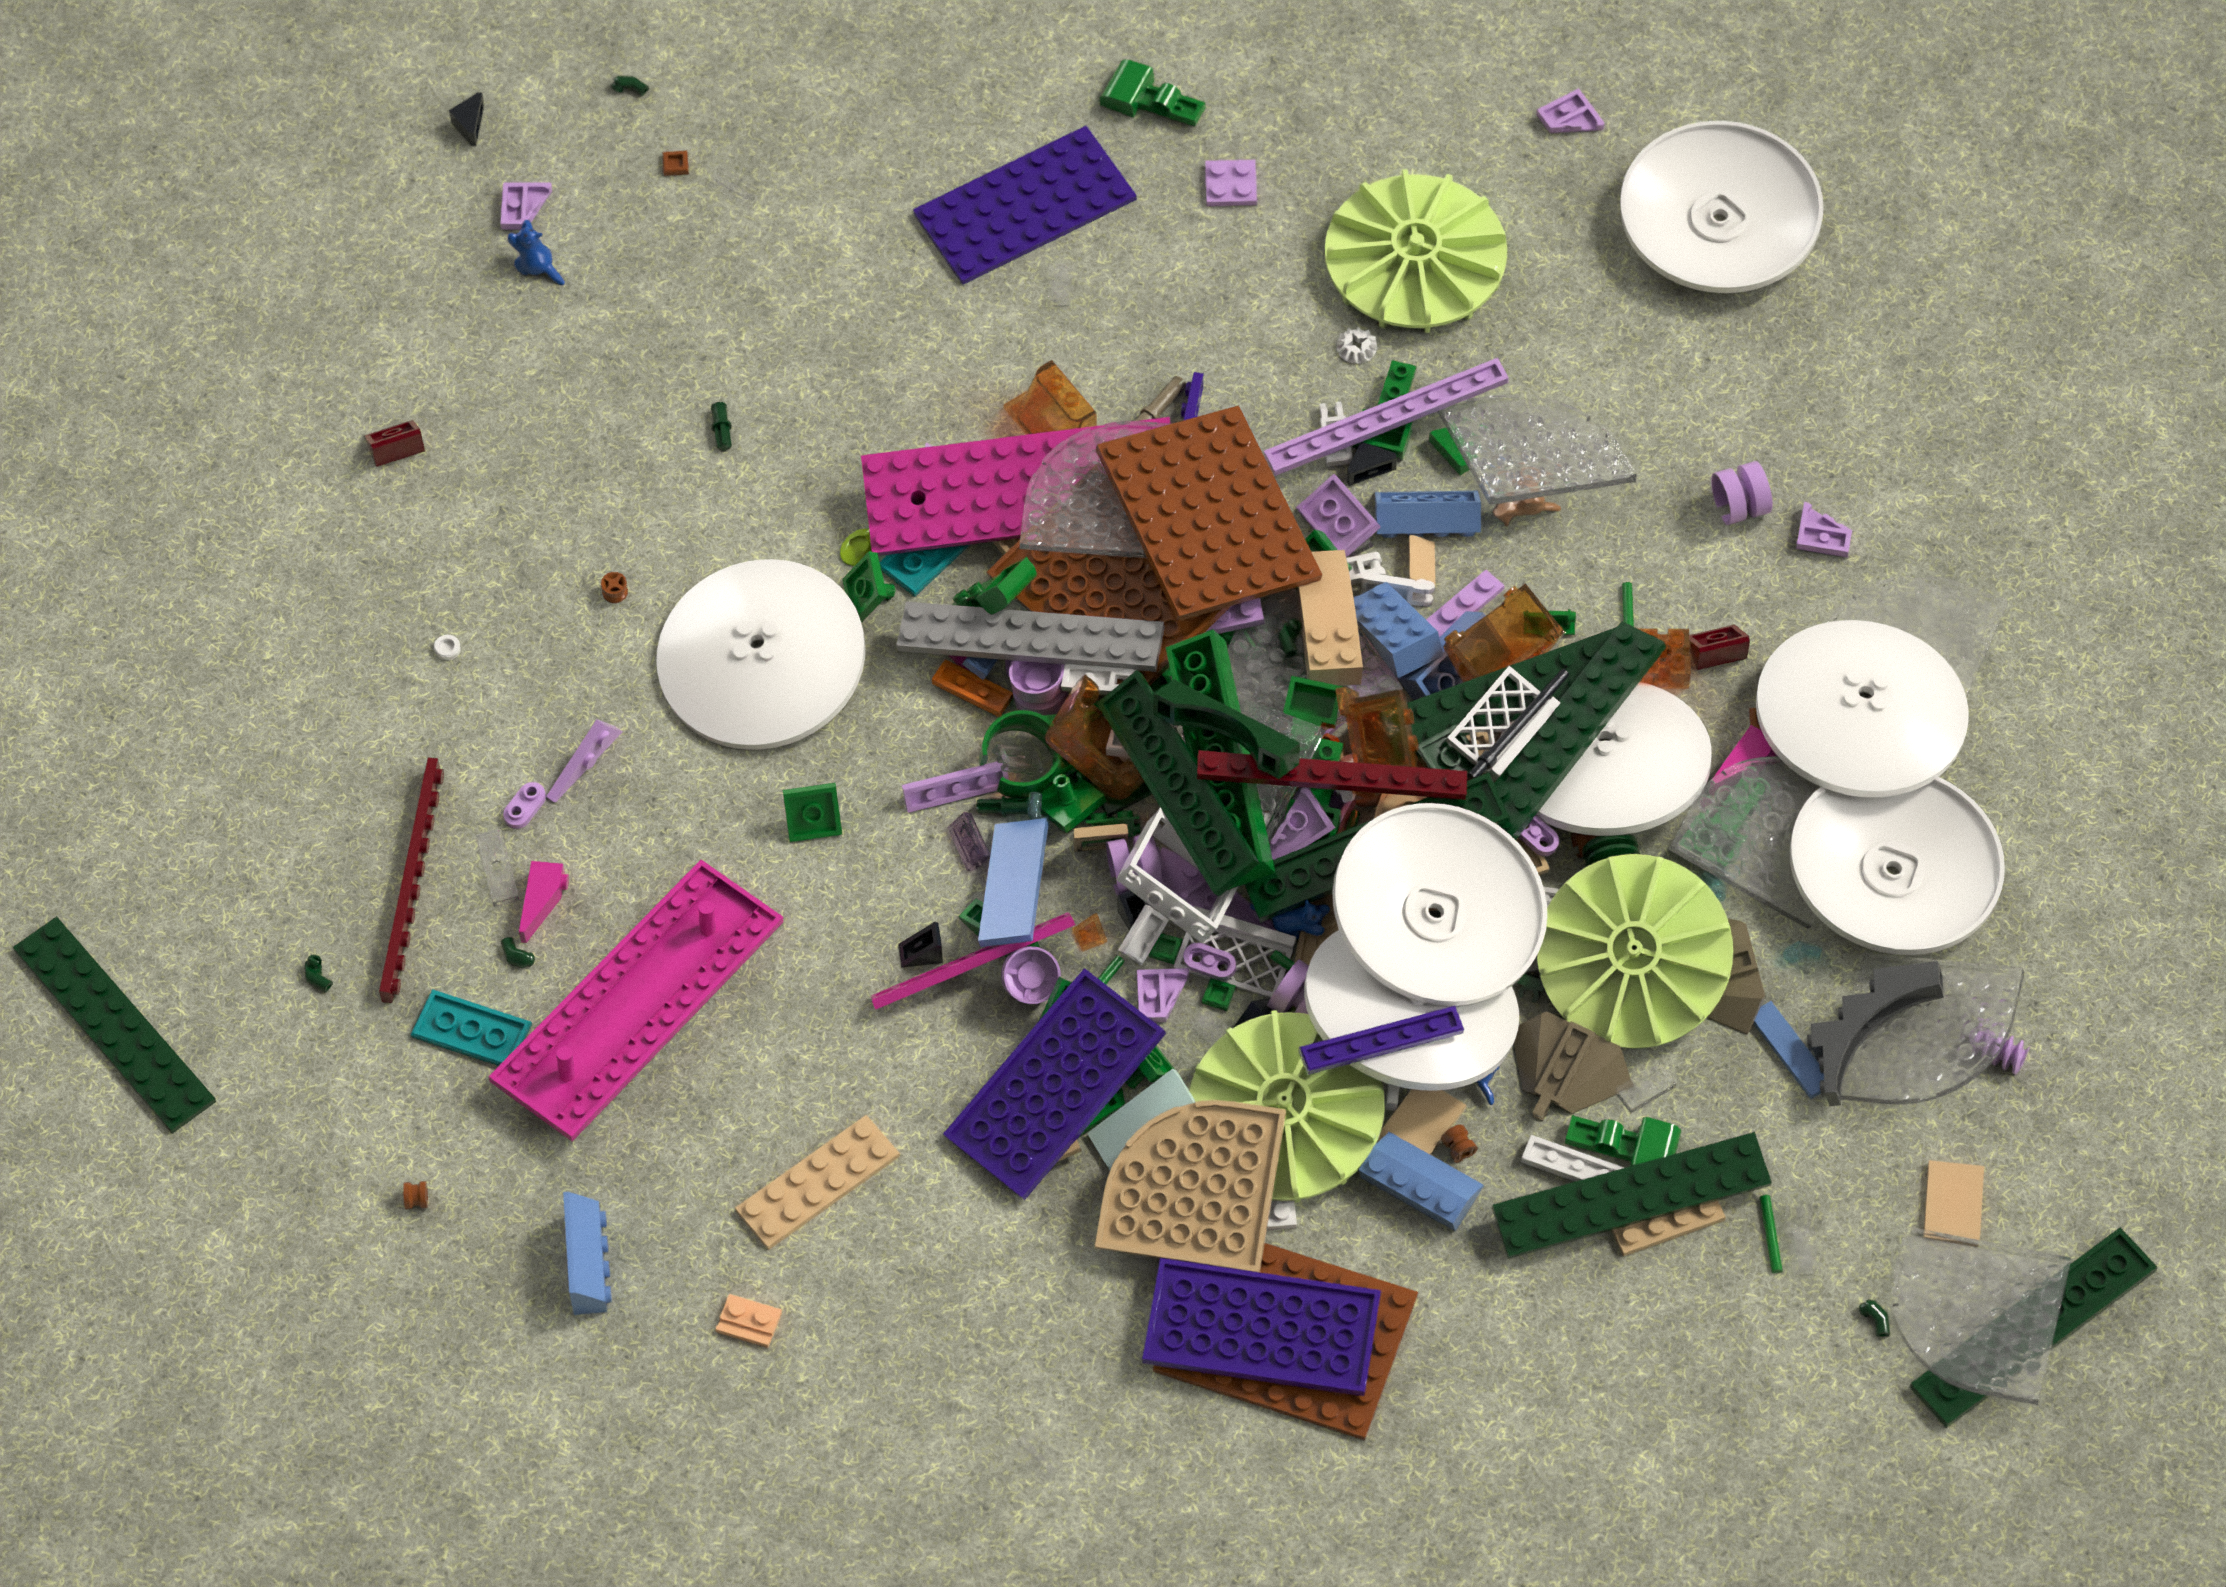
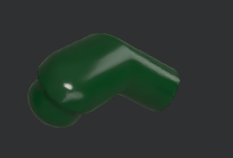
(629, 82)
(1288, 635)
(515, 956)
(314, 975)
(1881, 1318)

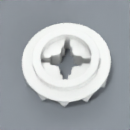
(1352, 353)

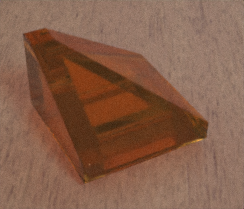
(1090, 933)

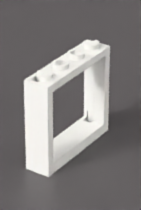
(1160, 896)

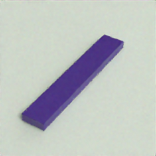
(1381, 1040)

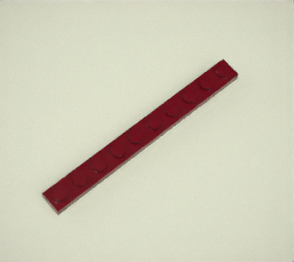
(1337, 776)
(409, 889)

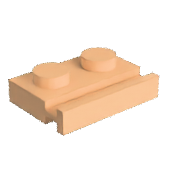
(748, 1320)

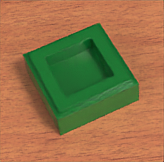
(1166, 948)
(1218, 994)

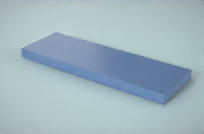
(1013, 882)

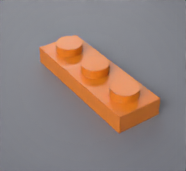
(972, 688)

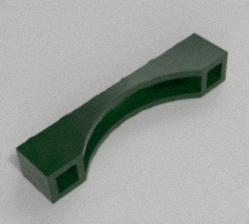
(1188, 707)

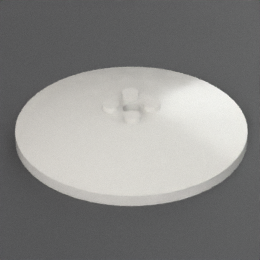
(1728, 171)
(769, 692)
(1853, 743)
(1639, 777)
(1934, 838)
(1448, 862)
(1348, 999)

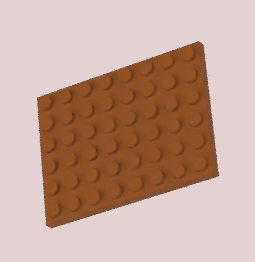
(1208, 513)
(1103, 588)
(1328, 1409)

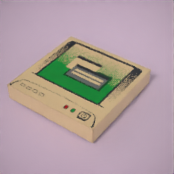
(1096, 837)

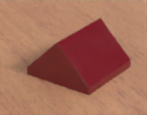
(395, 443)
(1719, 646)

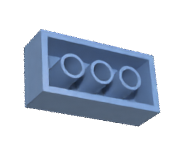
(1396, 630)

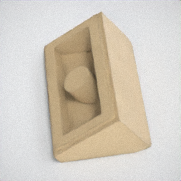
(1421, 559)

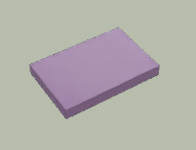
(1338, 515)

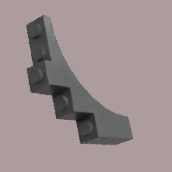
(1861, 1014)

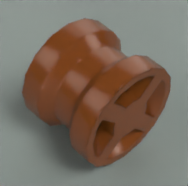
(611, 581)
(415, 1194)

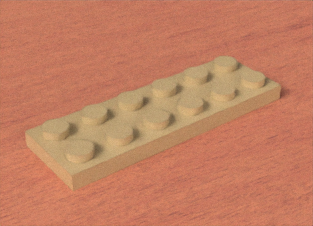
(817, 1182)

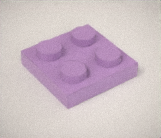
(1231, 182)

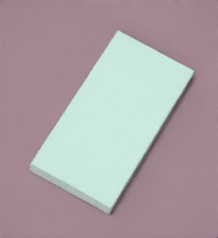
(1117, 1129)

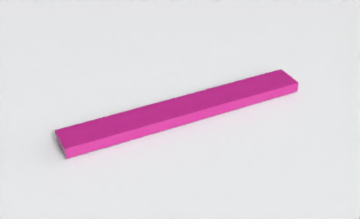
(967, 963)

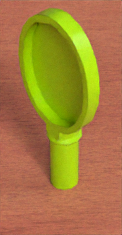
(855, 546)

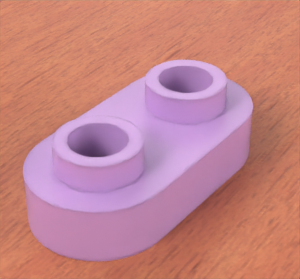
(525, 804)
(1537, 832)
(1211, 960)

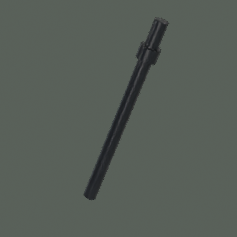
(1489, 757)

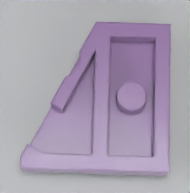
(1570, 114)
(522, 202)
(1822, 534)
(1178, 872)
(1159, 991)

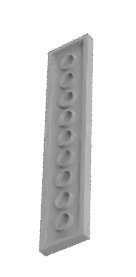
(1030, 636)

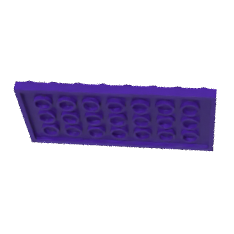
(1024, 204)
(1054, 1083)
(1261, 1327)

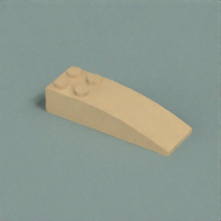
(1330, 623)

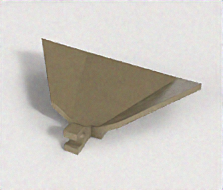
(1744, 989)
(1566, 1064)

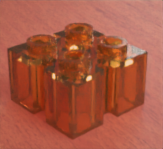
(1674, 663)

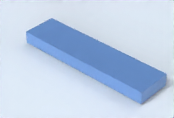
(1789, 1048)

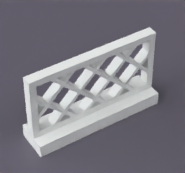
(1519, 740)
(1247, 934)

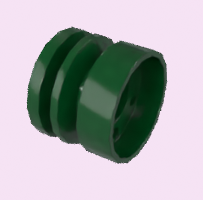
(1607, 846)

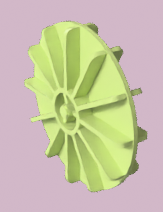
(1416, 251)
(1636, 950)
(1329, 1114)

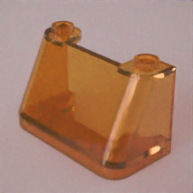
(1504, 637)
(1081, 738)

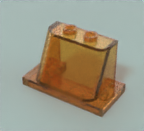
(1050, 404)
(1379, 728)

